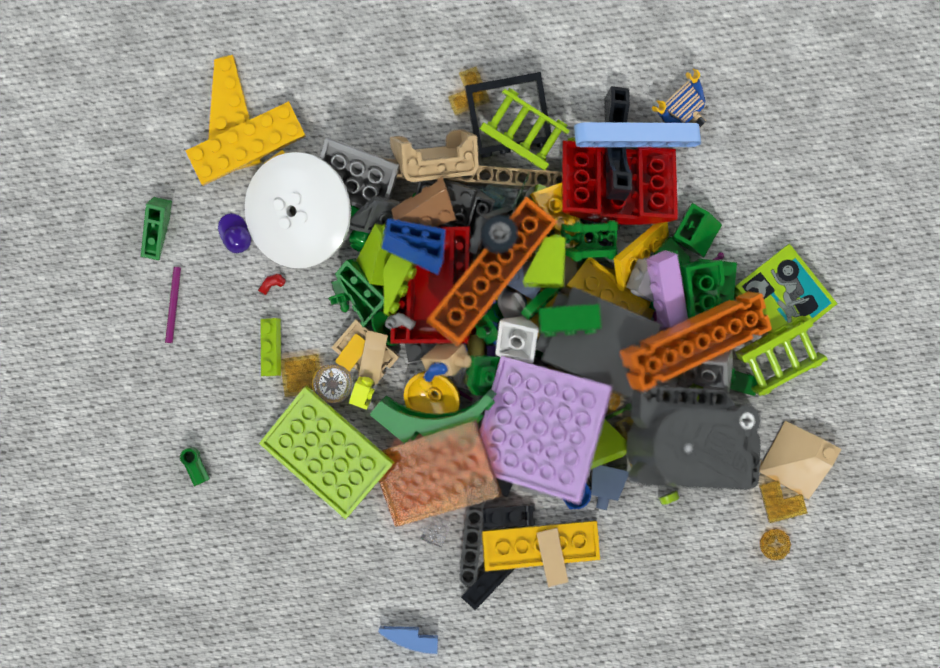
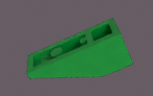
(155, 227)

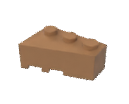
(427, 208)

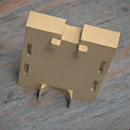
(390, 355)

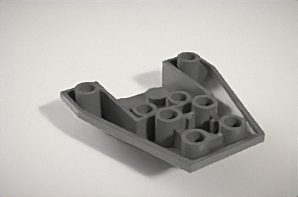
(466, 203)

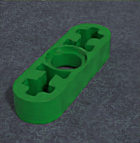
(539, 302)

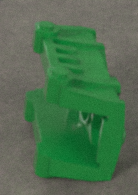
(591, 249)

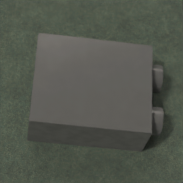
(598, 354)

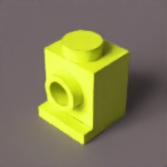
(362, 392)

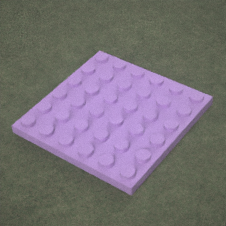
(543, 427)

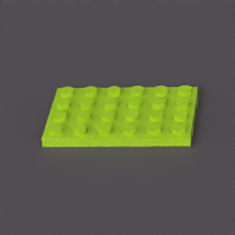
(326, 452)

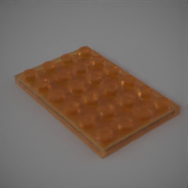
(438, 474)

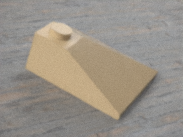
(799, 459)

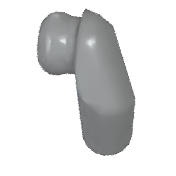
(399, 320)

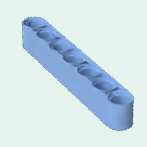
(637, 134)

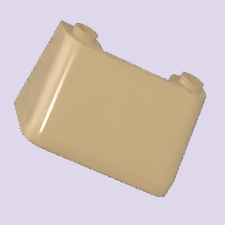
(453, 160)

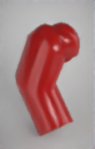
(270, 281)

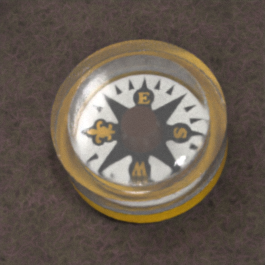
(332, 383)

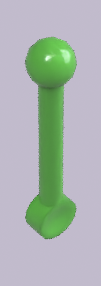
(628, 407)

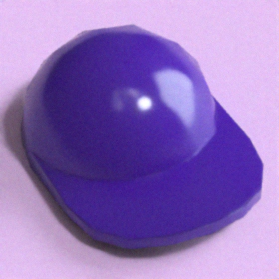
(234, 233)

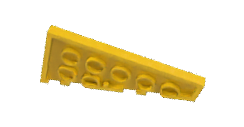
(227, 100)

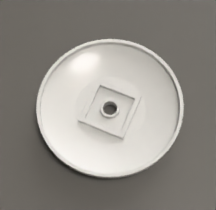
(320, 206)

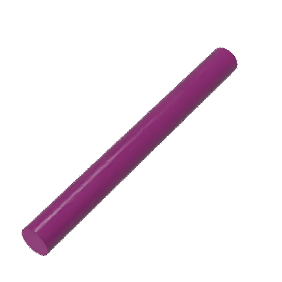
(173, 305)

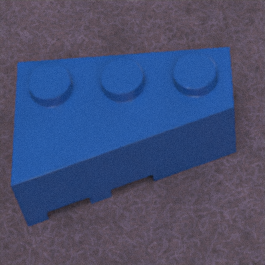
(415, 243)

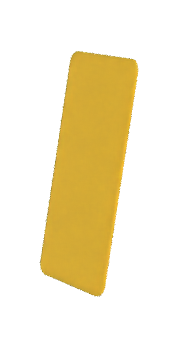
(351, 352)

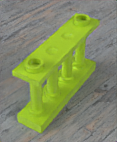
(507, 138)
(766, 345)

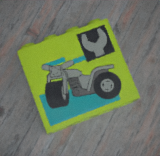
(787, 289)

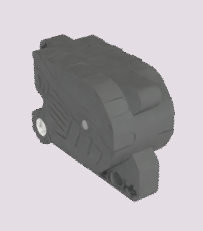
(693, 440)

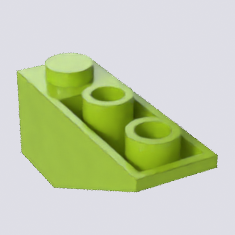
(396, 277)

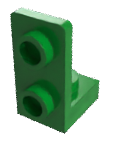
(743, 382)

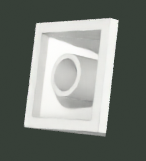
(517, 339)

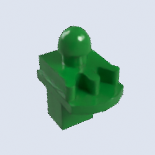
(339, 297)

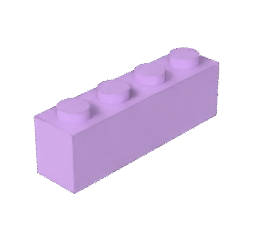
(667, 289)

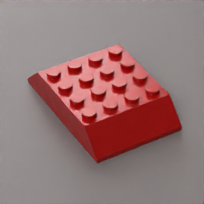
(429, 290)

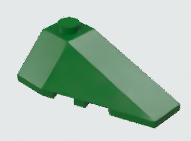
(702, 285)

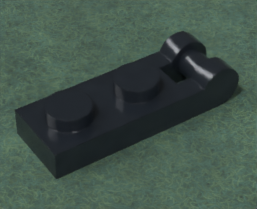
(508, 516)

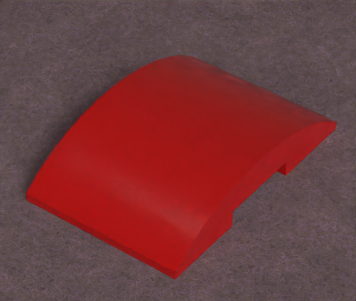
(652, 193)

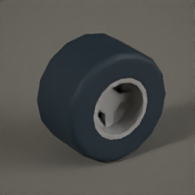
(500, 227)

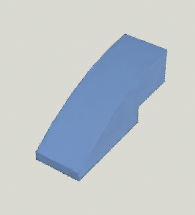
(410, 638)

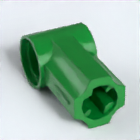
(196, 468)

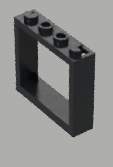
(495, 84)

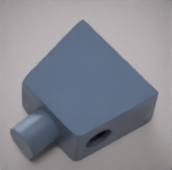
(607, 484)

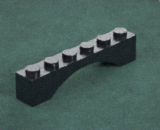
(617, 168)

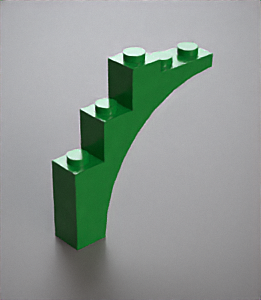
(408, 423)

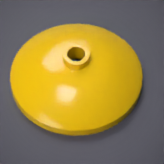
(426, 401)

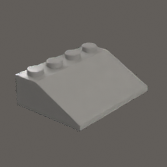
(361, 171)

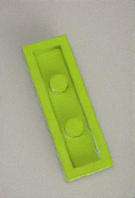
(270, 346)

